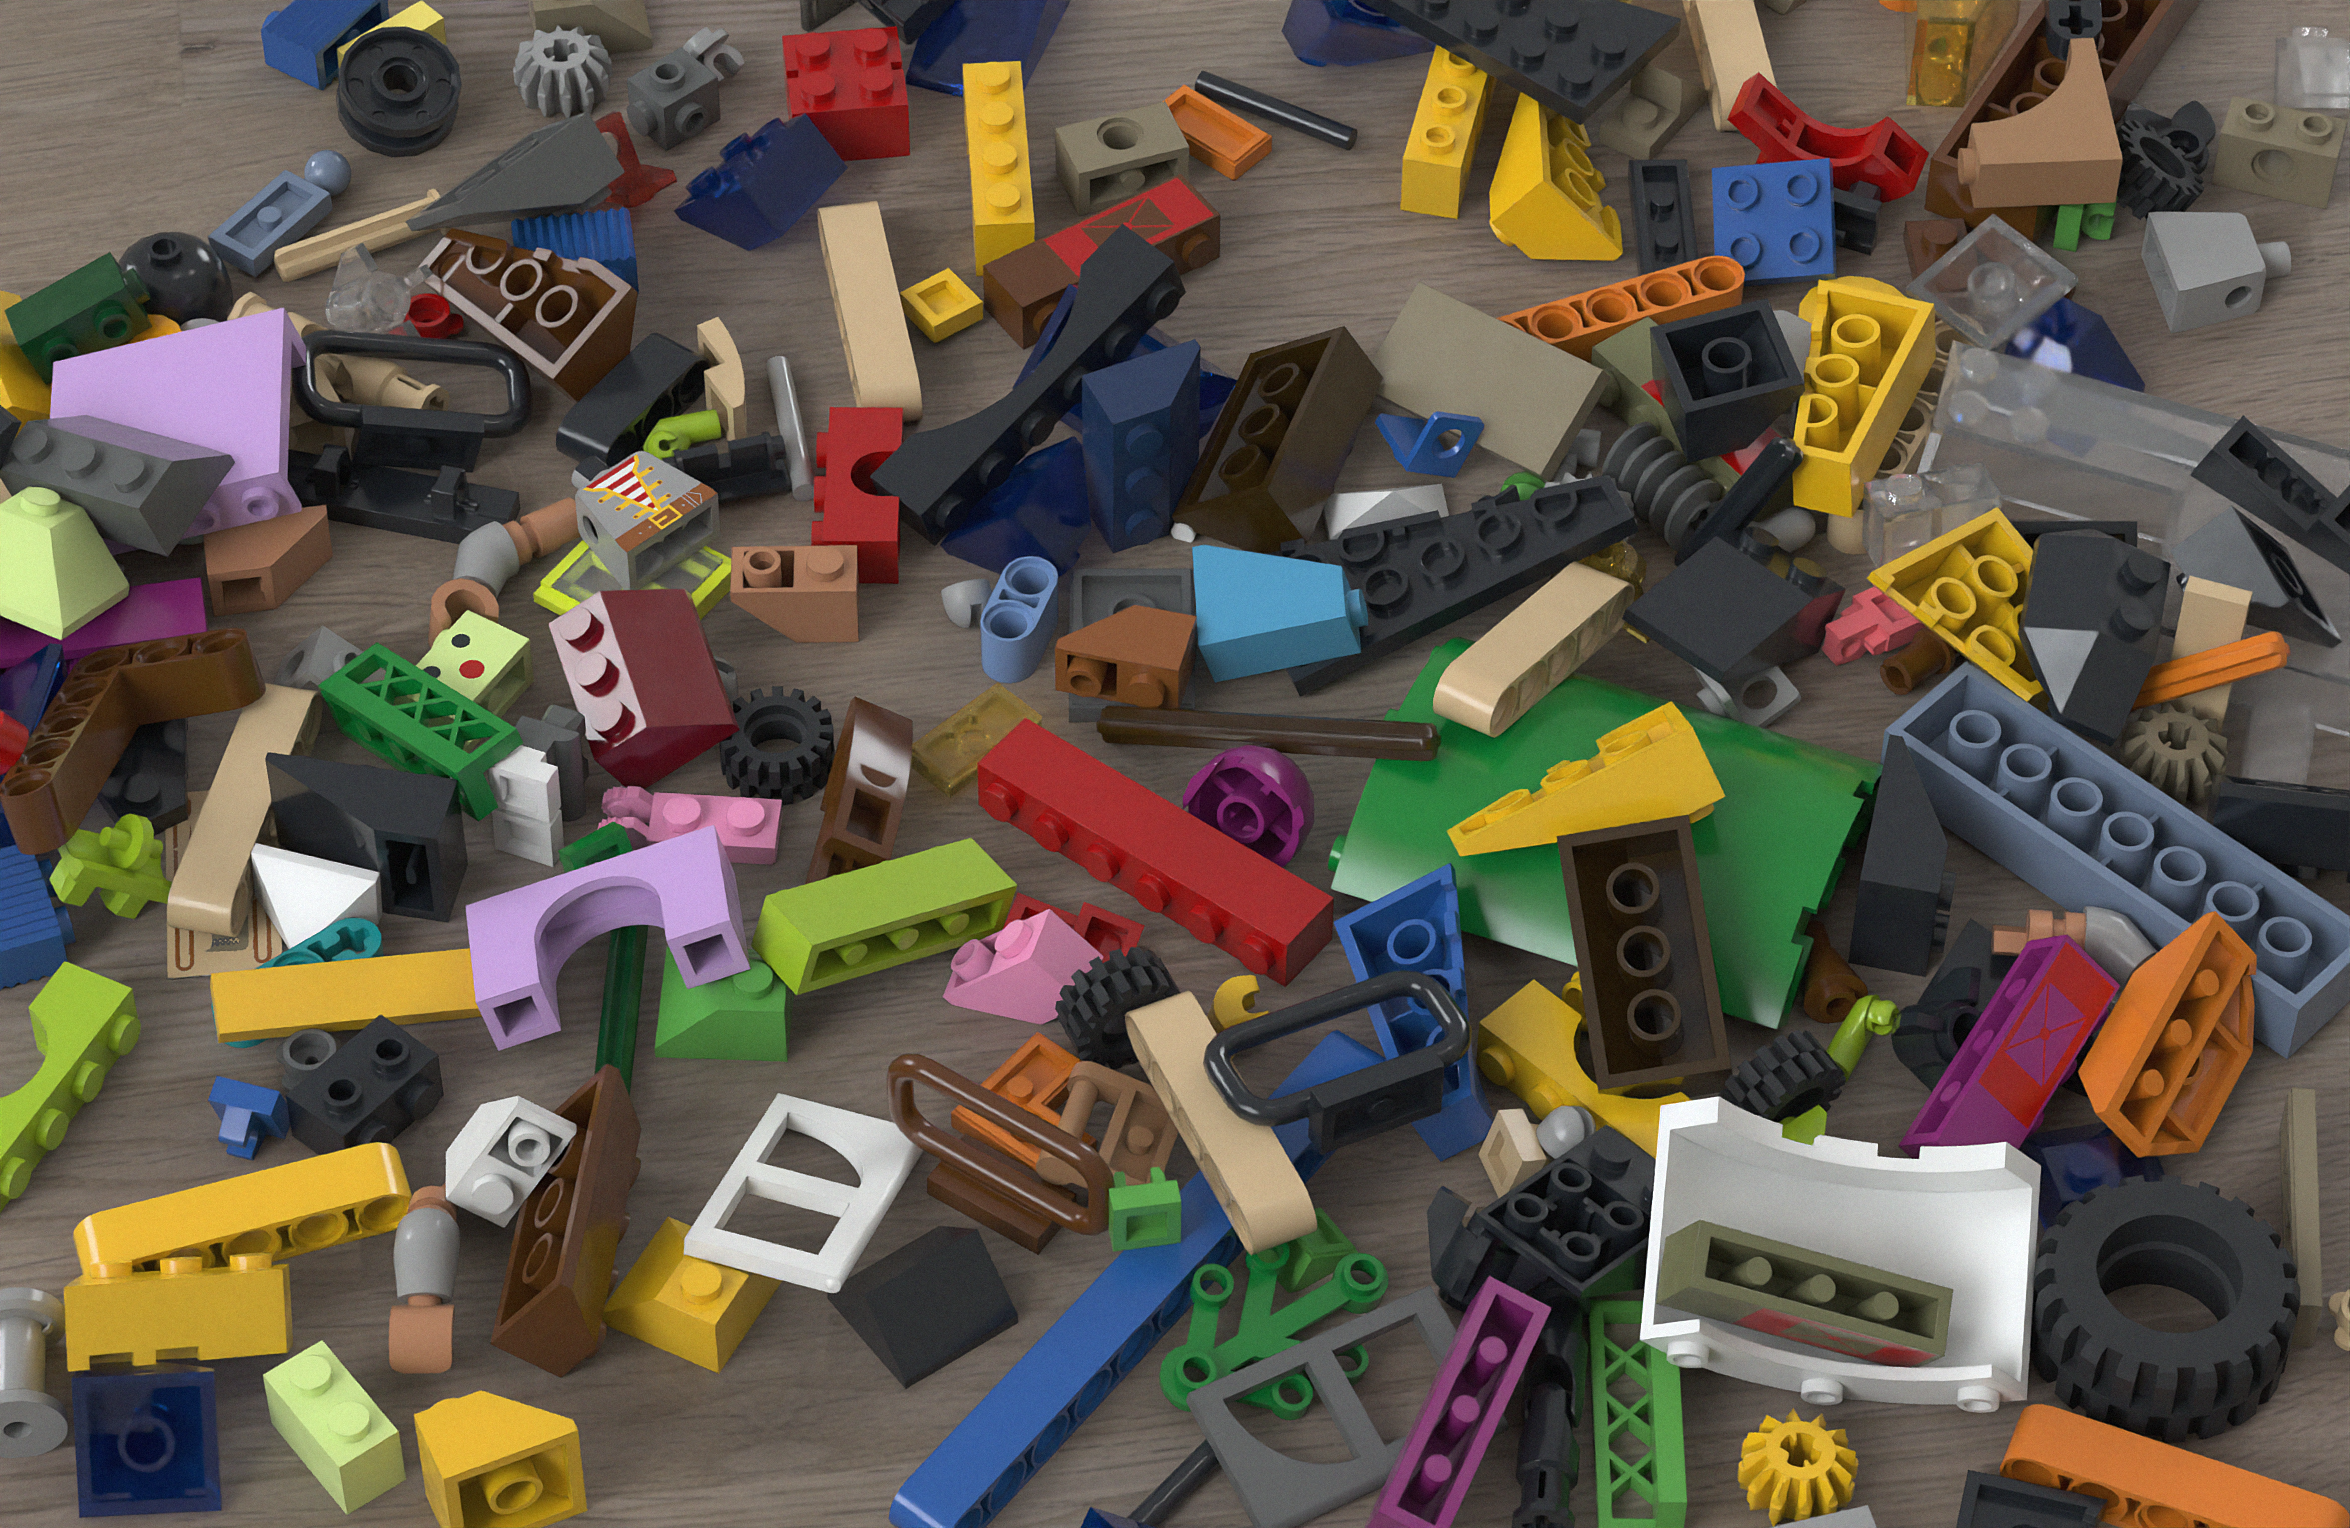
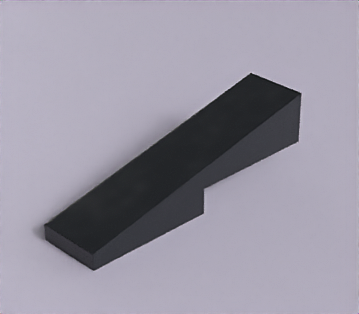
(2279, 491)

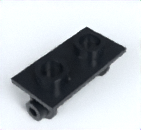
(747, 470)

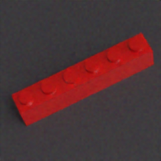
(1155, 852)

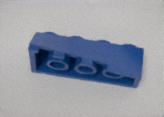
(1422, 933)

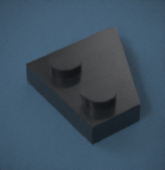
(151, 776)

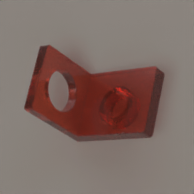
(639, 180)

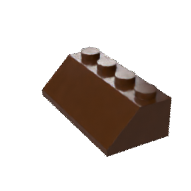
(570, 1234)

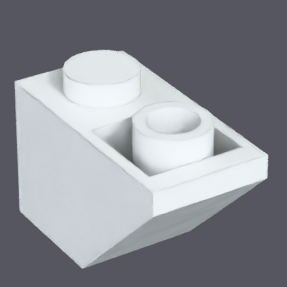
(503, 1156)

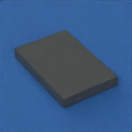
(1105, 591)

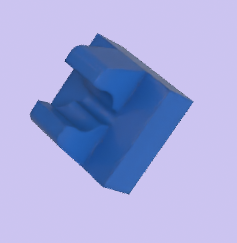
(248, 1115)

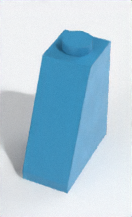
(1272, 612)

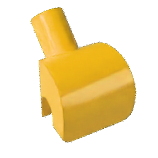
(1233, 1001)

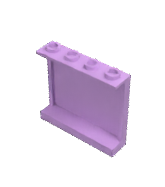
(207, 388)

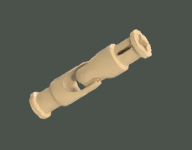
(358, 377)

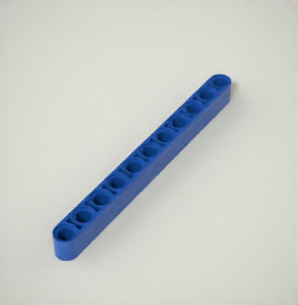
(1097, 1340)

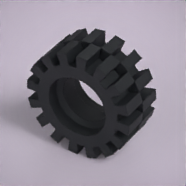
(2154, 173)
(786, 771)
(1098, 1002)
(1786, 1079)

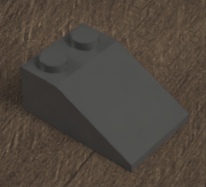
(538, 175)

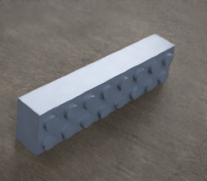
(2117, 843)

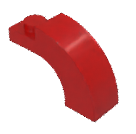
(1784, 133)

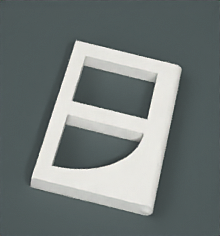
(870, 1144)

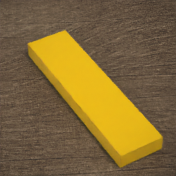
(343, 994)

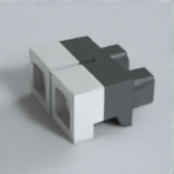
(540, 785)

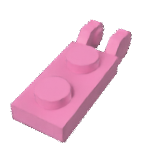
(745, 825)

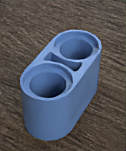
(1019, 619)

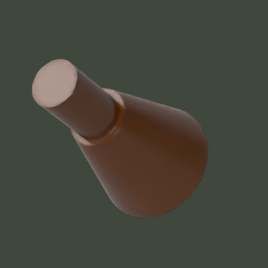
(1829, 981)

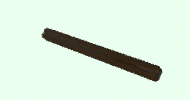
(1280, 732)

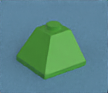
(727, 1018)

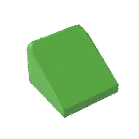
(1312, 1255)

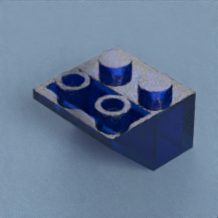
(762, 183)

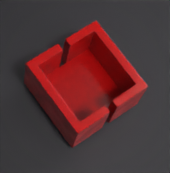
(850, 90)

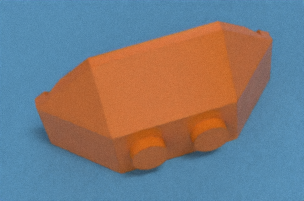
(2175, 1042)

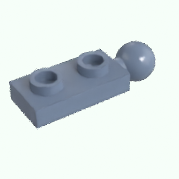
(281, 213)

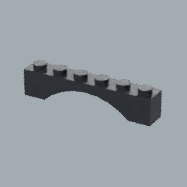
(951, 468)

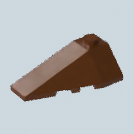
(553, 312)

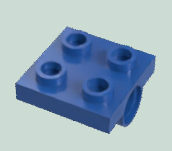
(1776, 220)

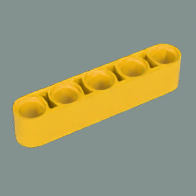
(266, 1211)

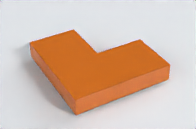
(1033, 1080)

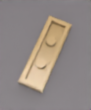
(2208, 619)

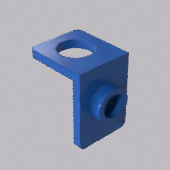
(1417, 444)

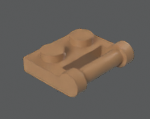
(1137, 1133)

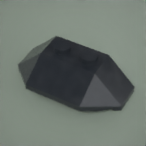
(2092, 626)

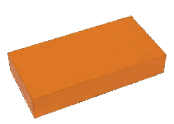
(1217, 134)

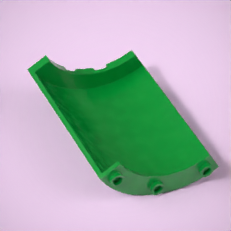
(1760, 854)

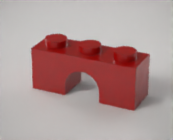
(851, 452)

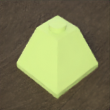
(54, 564)

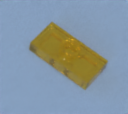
(953, 748)

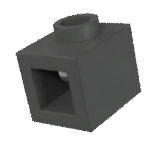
(673, 99)

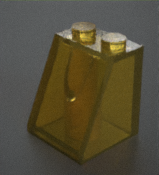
(1953, 47)

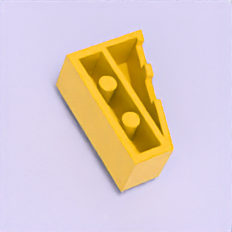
(178, 1311)

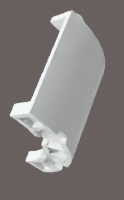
(1943, 1219)

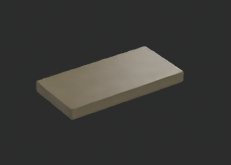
(1477, 366)

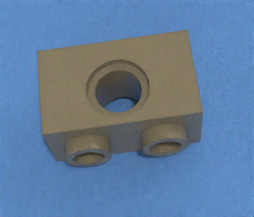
(2279, 152)
(1119, 156)

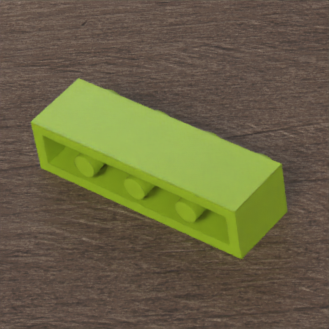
(882, 915)

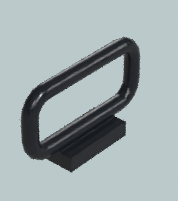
(414, 435)
(1363, 1100)

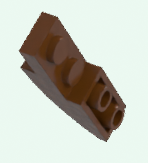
(863, 791)

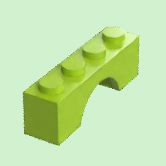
(82, 1030)

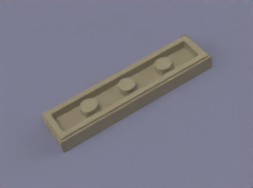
(2301, 1206)

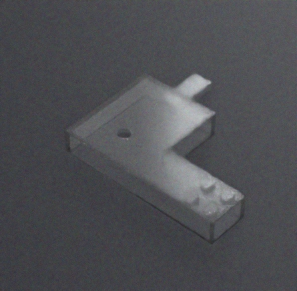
(2130, 457)

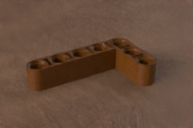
(99, 714)

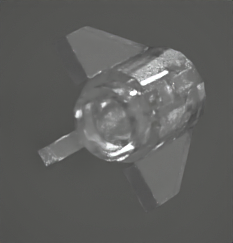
(370, 298)

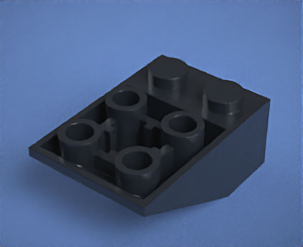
(377, 822)
(1583, 1216)

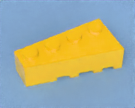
(1859, 385)

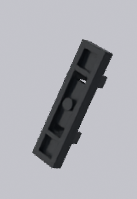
(396, 499)

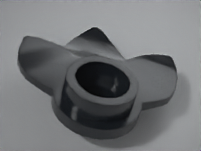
(2189, 129)

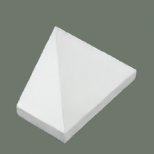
(1375, 506)
(312, 893)

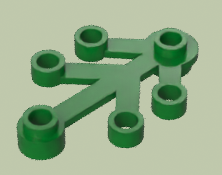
(1266, 1334)

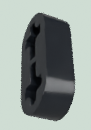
(2063, 14)

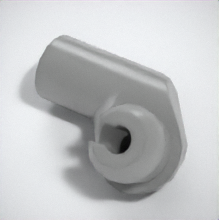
(1791, 527)

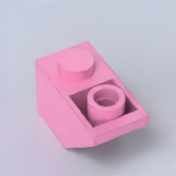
(1019, 969)

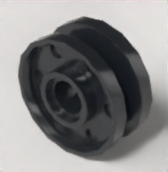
(391, 121)

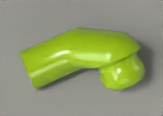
(681, 432)
(1866, 1017)

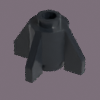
(1935, 1028)
(1467, 1253)

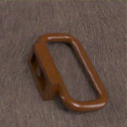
(987, 1182)

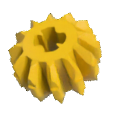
(1797, 1468)

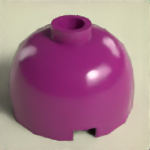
(1255, 800)

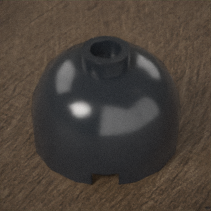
(181, 277)

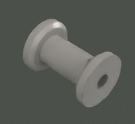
(28, 1416)

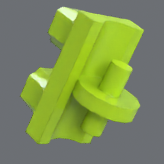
(118, 860)

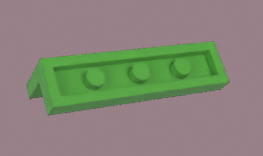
(1662, 1434)

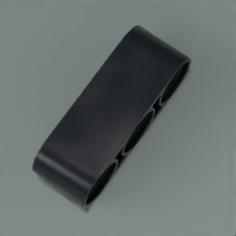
(620, 411)

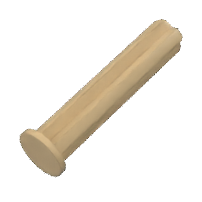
(375, 232)

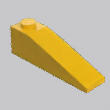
(1548, 190)
(1641, 775)

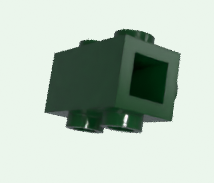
(80, 314)

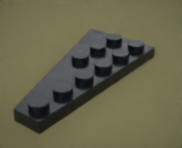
(1551, 50)
(1439, 569)

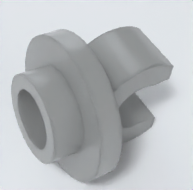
(710, 49)

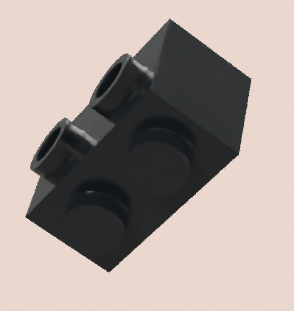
(366, 1090)

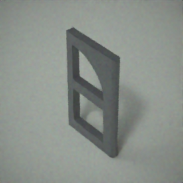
(1290, 1491)

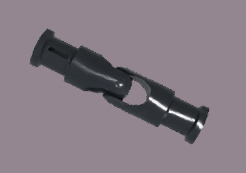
(1547, 1447)

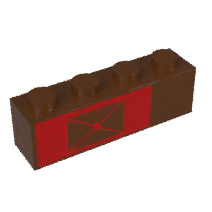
(1030, 281)

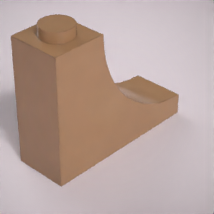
(2052, 152)

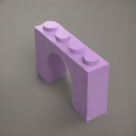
(531, 931)

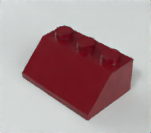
(643, 681)

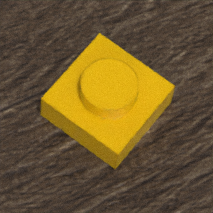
(941, 305)

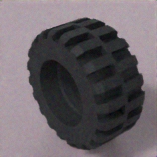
(2175, 1240)

